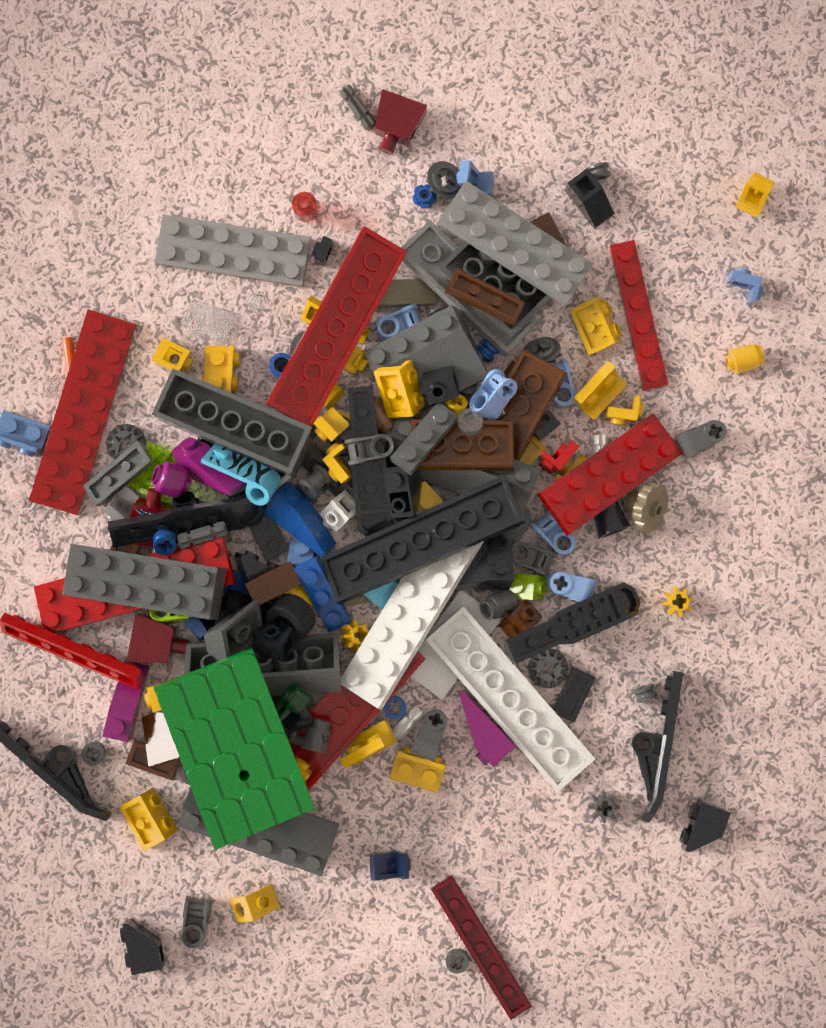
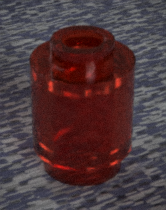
(305, 214)

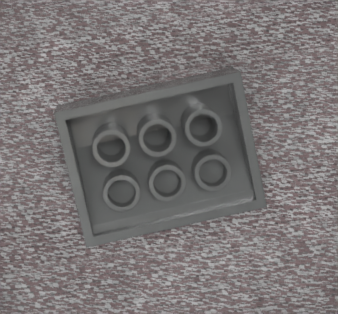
(488, 270)
(432, 345)

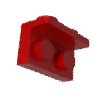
(562, 456)

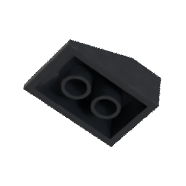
(491, 566)

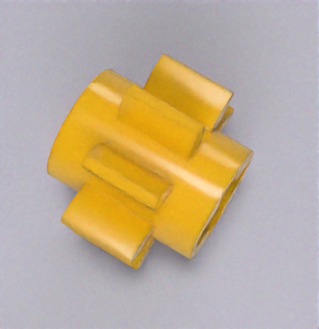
(356, 362)
(683, 606)
(348, 635)

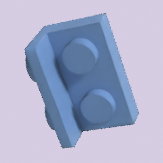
(23, 433)

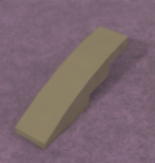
(408, 292)

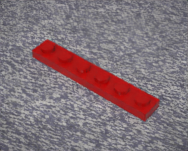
(638, 315)
(69, 650)

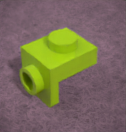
(529, 587)

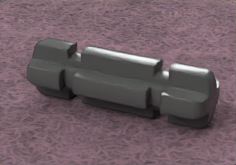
(358, 107)
(202, 535)

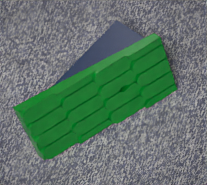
(233, 748)

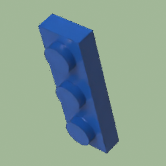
(315, 582)

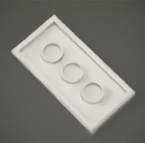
(434, 672)

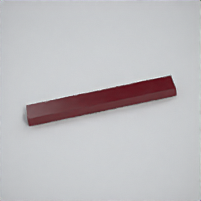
(481, 947)

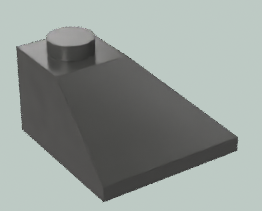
(234, 632)

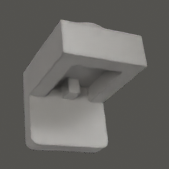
(122, 504)

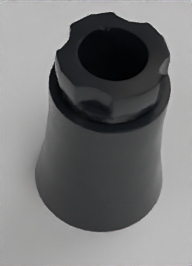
(611, 521)

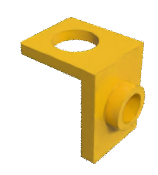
(255, 904)

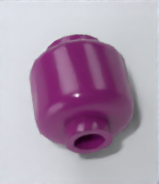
(171, 479)

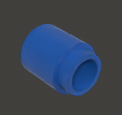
(276, 361)

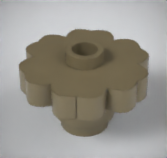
(647, 506)

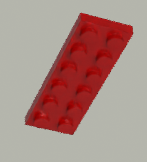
(609, 474)

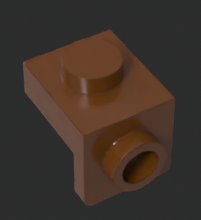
(520, 620)

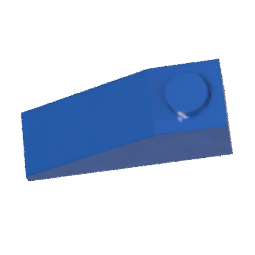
(299, 518)

